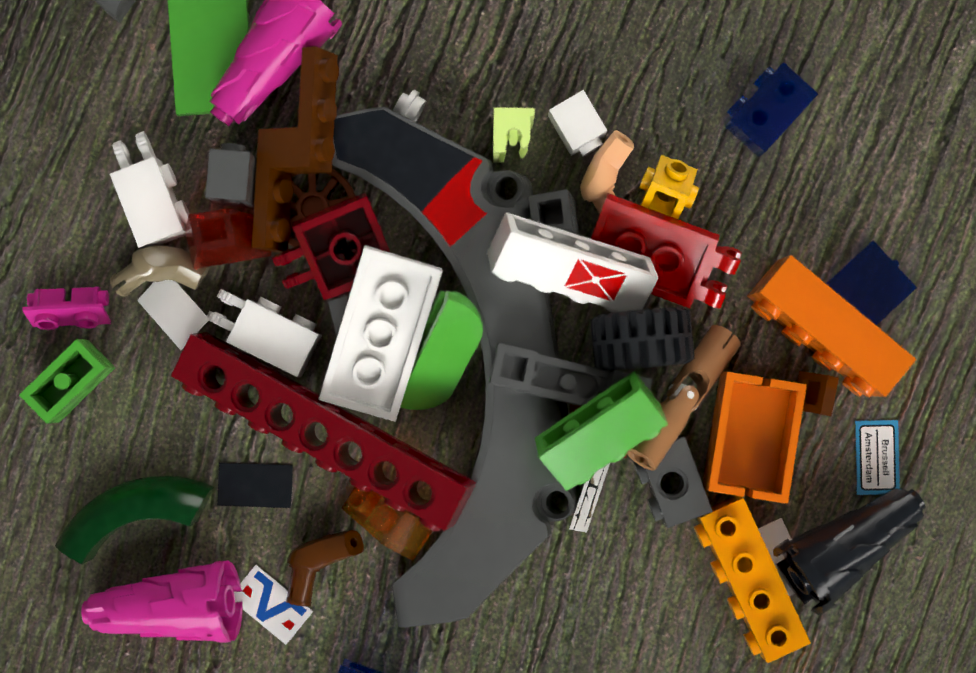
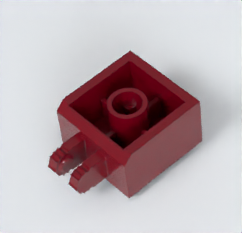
(319, 235)

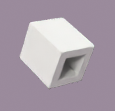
(578, 124)

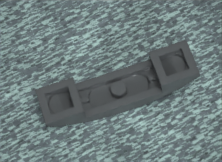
(551, 377)

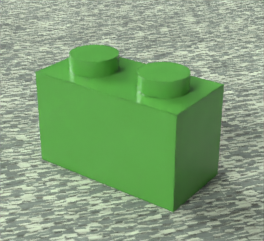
(67, 381)

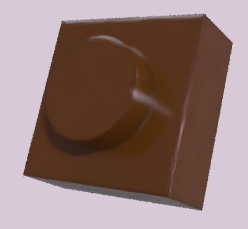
(819, 392)

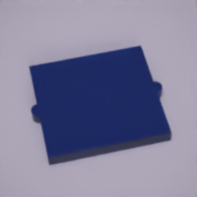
(872, 283)

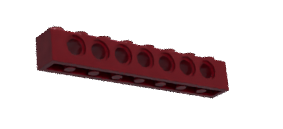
(197, 373)

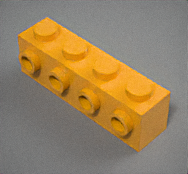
(752, 579)

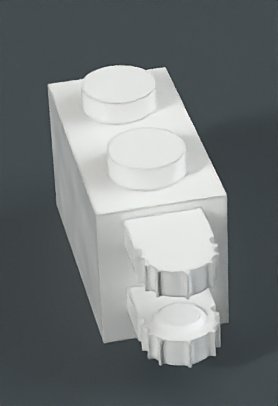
(148, 195)
(269, 334)

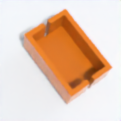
(754, 437)

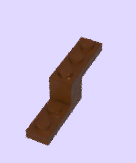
(295, 150)

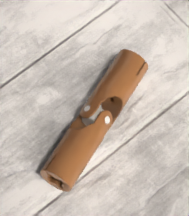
(710, 361)

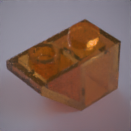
(391, 527)

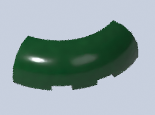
(139, 499)

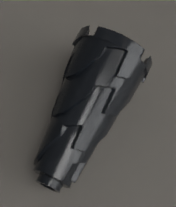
(838, 554)

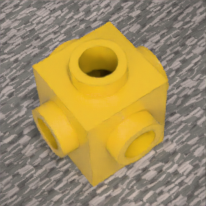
(669, 187)

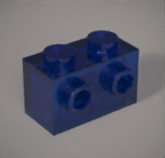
(771, 109)

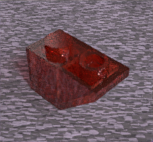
(221, 238)

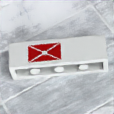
(570, 265)

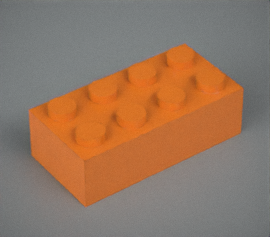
(830, 328)

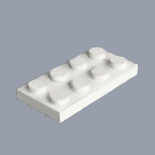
(380, 333)

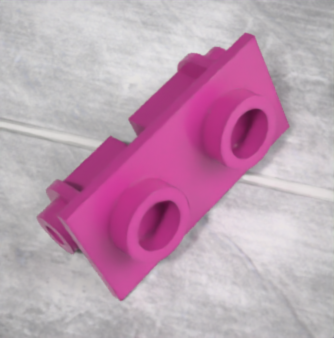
(50, 310)

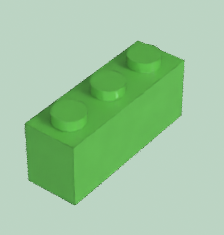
(600, 431)

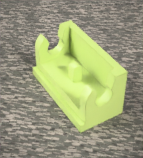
(511, 126)

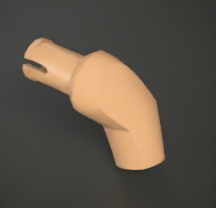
(604, 168)

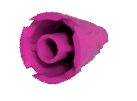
(270, 55)
(184, 605)

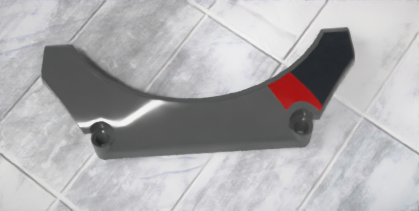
(512, 502)

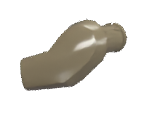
(157, 265)

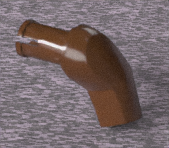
(316, 555)

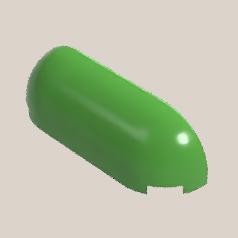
(444, 351)

